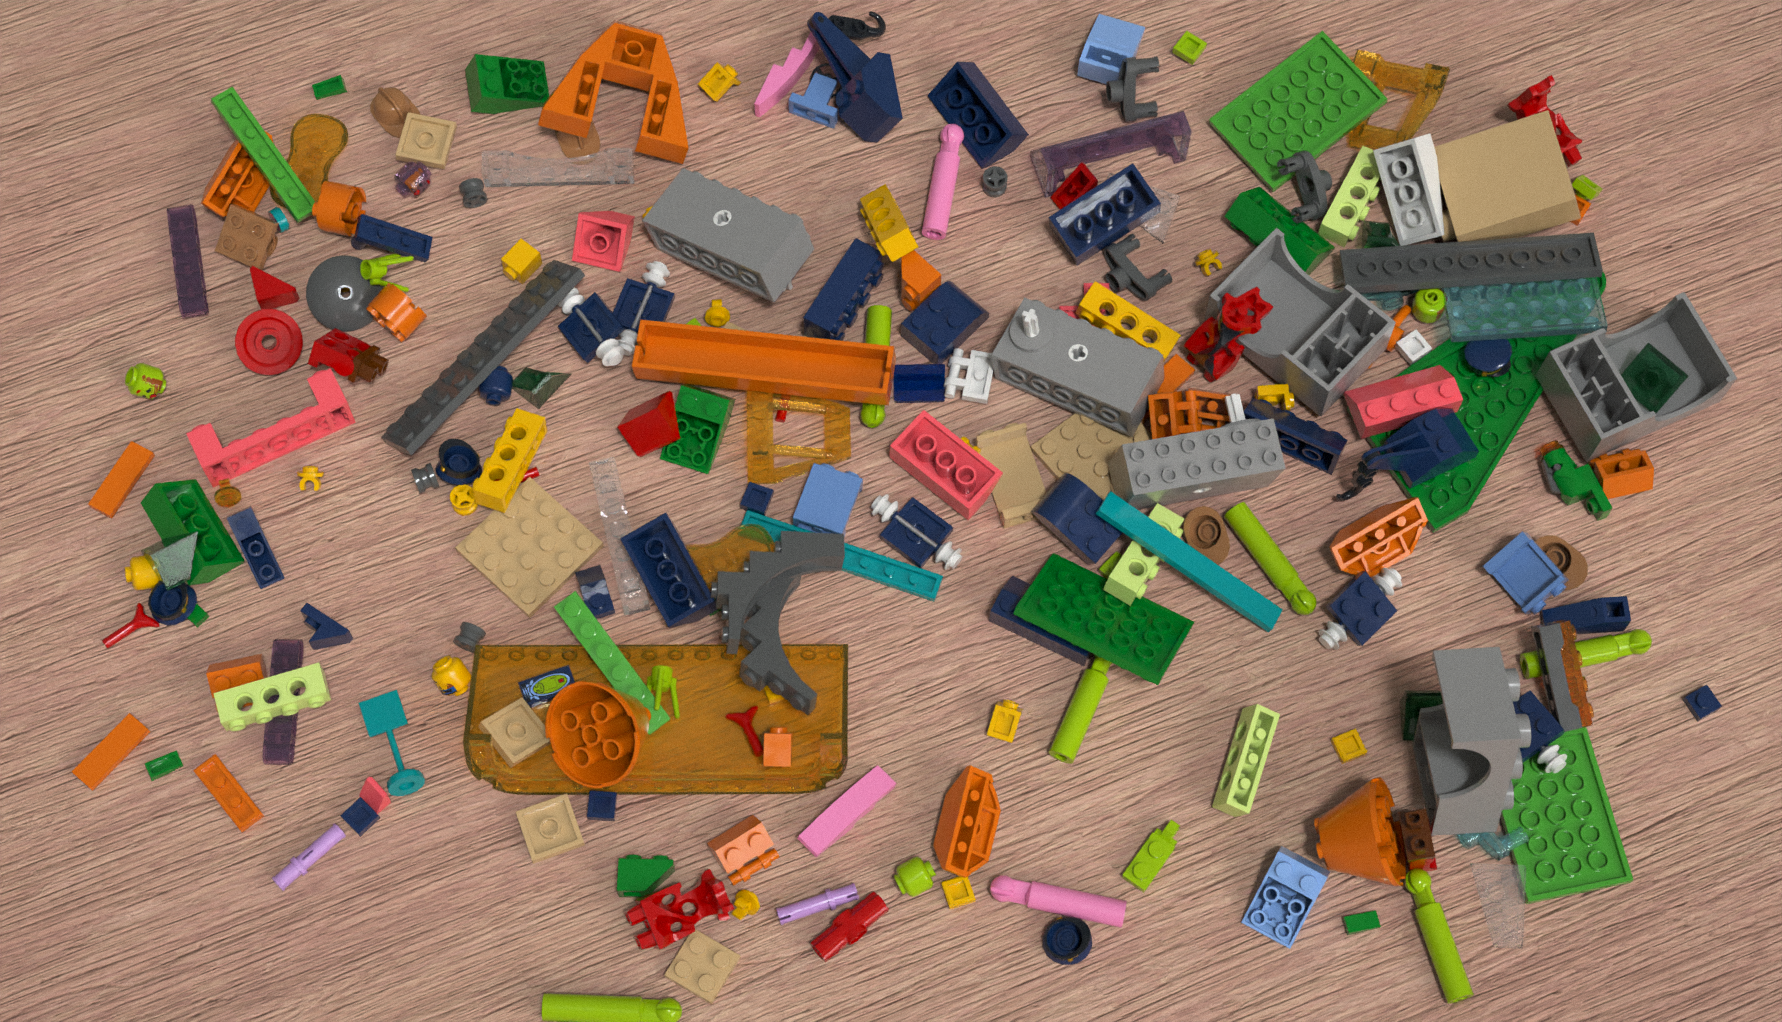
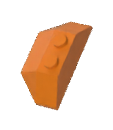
(235, 182)
(1379, 538)
(967, 823)

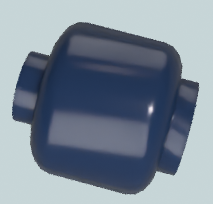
(496, 386)

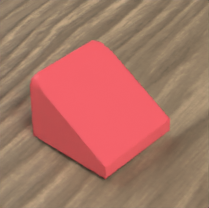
(374, 795)

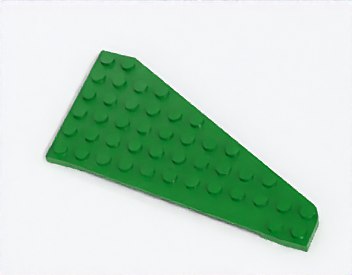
(1489, 413)

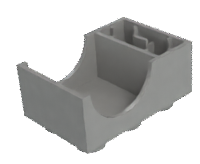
(1314, 334)
(1594, 399)
(1470, 742)

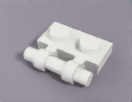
(978, 376)

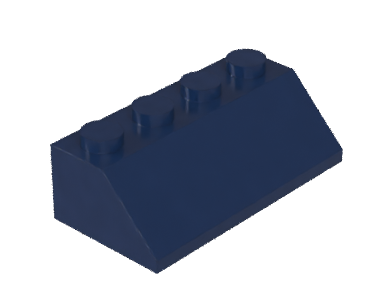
(974, 105)
(1300, 438)
(669, 572)
(1003, 616)

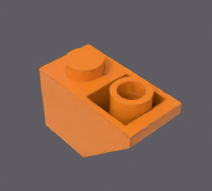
(778, 747)

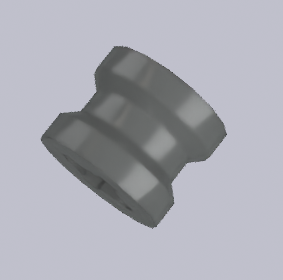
(998, 177)
(473, 193)
(425, 478)
(469, 636)

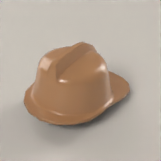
(391, 109)
(578, 146)
(1207, 533)
(1566, 558)

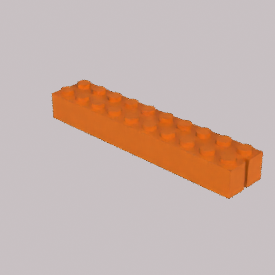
(764, 362)

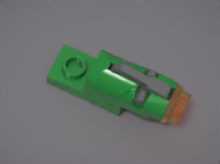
(1573, 483)

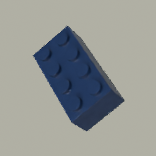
(1104, 214)
(844, 292)

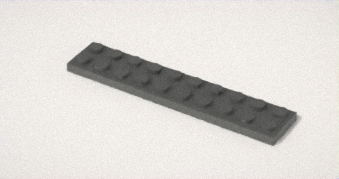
(1471, 263)
(482, 357)

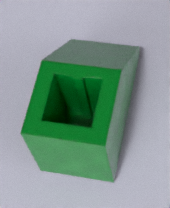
(642, 876)

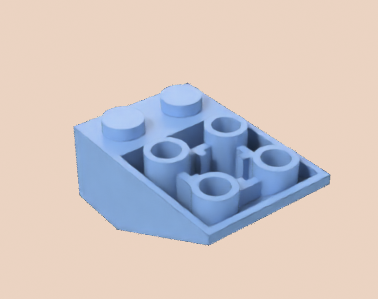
(1107, 47)
(1285, 897)

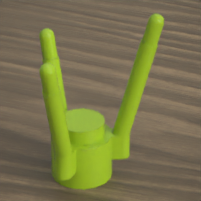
(377, 268)
(661, 681)

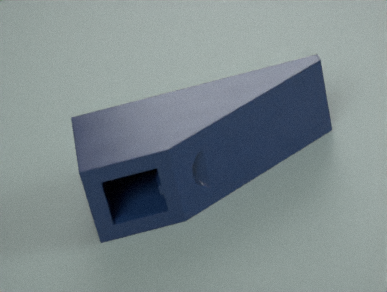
(255, 547)
(1593, 615)

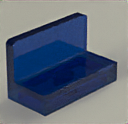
(919, 383)

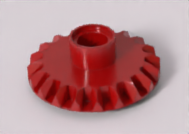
(280, 354)

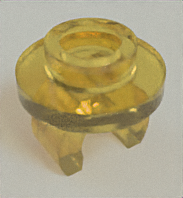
(227, 494)

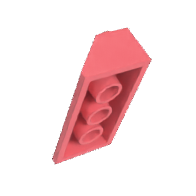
(1401, 399)
(945, 464)

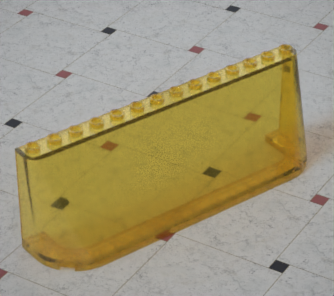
(687, 754)

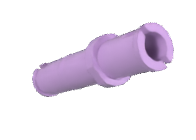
(308, 857)
(818, 903)

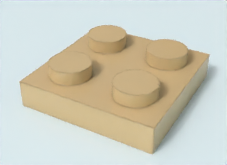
(426, 140)
(515, 732)
(550, 828)
(702, 966)

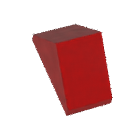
(1075, 186)
(272, 291)

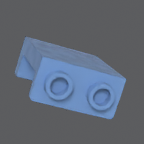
(827, 500)
(1527, 573)

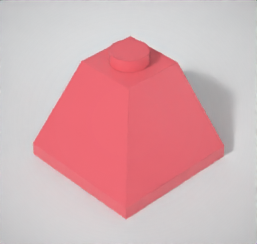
(603, 239)

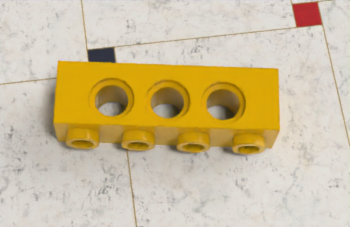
(887, 224)
(1124, 312)
(499, 493)

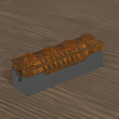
(1562, 674)

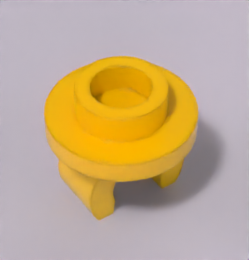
(1207, 257)
(717, 314)
(310, 473)
(746, 904)

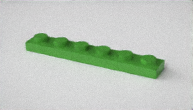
(264, 153)
(608, 656)

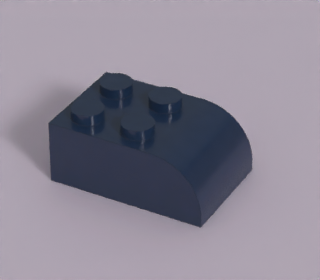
(943, 322)
(1071, 515)

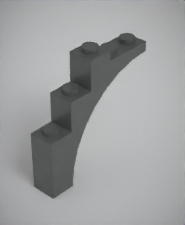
(792, 556)
(767, 660)

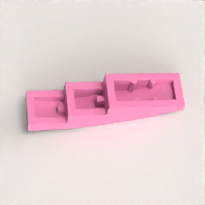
(783, 79)
(846, 811)

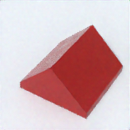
(651, 424)

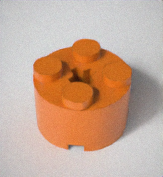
(339, 207)
(396, 312)

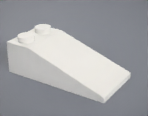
(1412, 188)

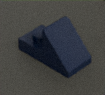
(595, 591)
(328, 631)

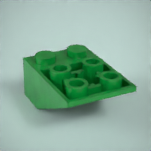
(505, 84)
(701, 425)

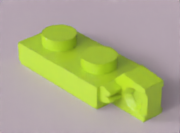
(1151, 857)

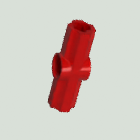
(849, 926)

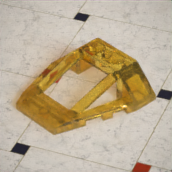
(1401, 78)
(760, 436)

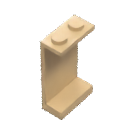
(1021, 482)

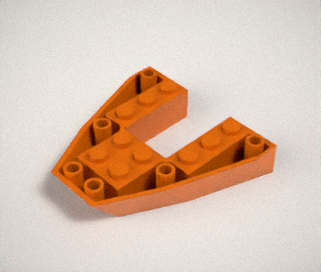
(630, 58)

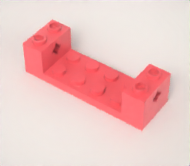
(277, 440)

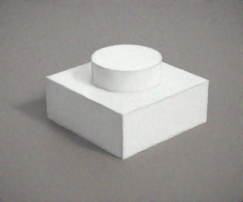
(1413, 347)

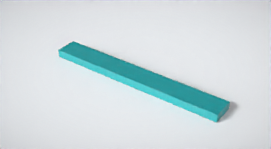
(1189, 561)
(866, 563)

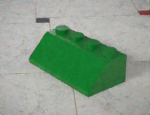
(1260, 214)
(184, 508)

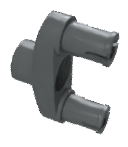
(1124, 88)
(1312, 185)
(1126, 274)

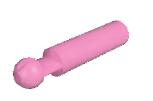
(943, 183)
(1060, 900)

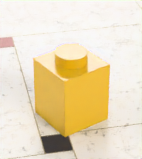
(521, 261)

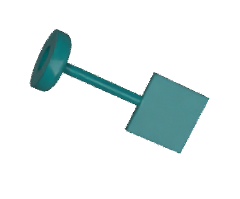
(381, 716)

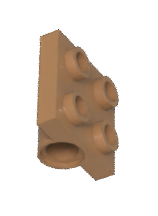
(247, 237)

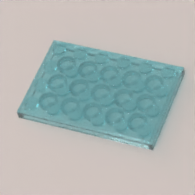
(1524, 309)

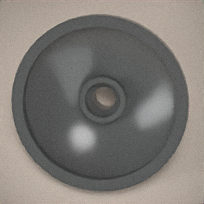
(325, 297)

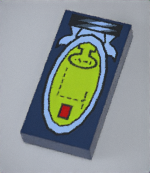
(545, 686)

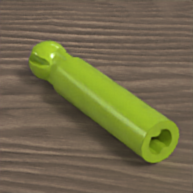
(877, 332)
(1270, 558)
(1595, 650)
(1080, 711)
(1438, 938)
(608, 1008)

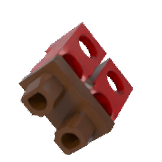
(348, 356)
(1417, 840)

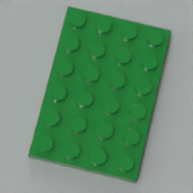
(1076, 608)

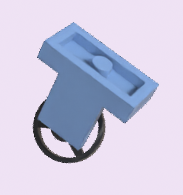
(816, 98)

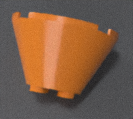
(596, 732)
(1362, 836)

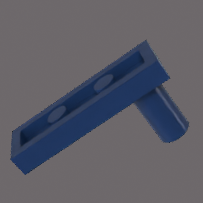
(391, 238)

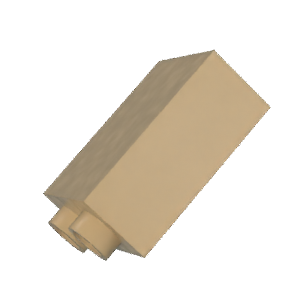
(1505, 182)

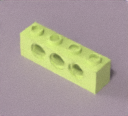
(1333, 225)
(1121, 581)
(258, 692)
(1246, 760)

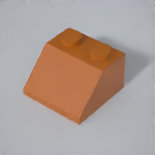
(917, 280)

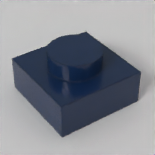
(757, 498)
(1702, 703)
(602, 806)
(360, 816)

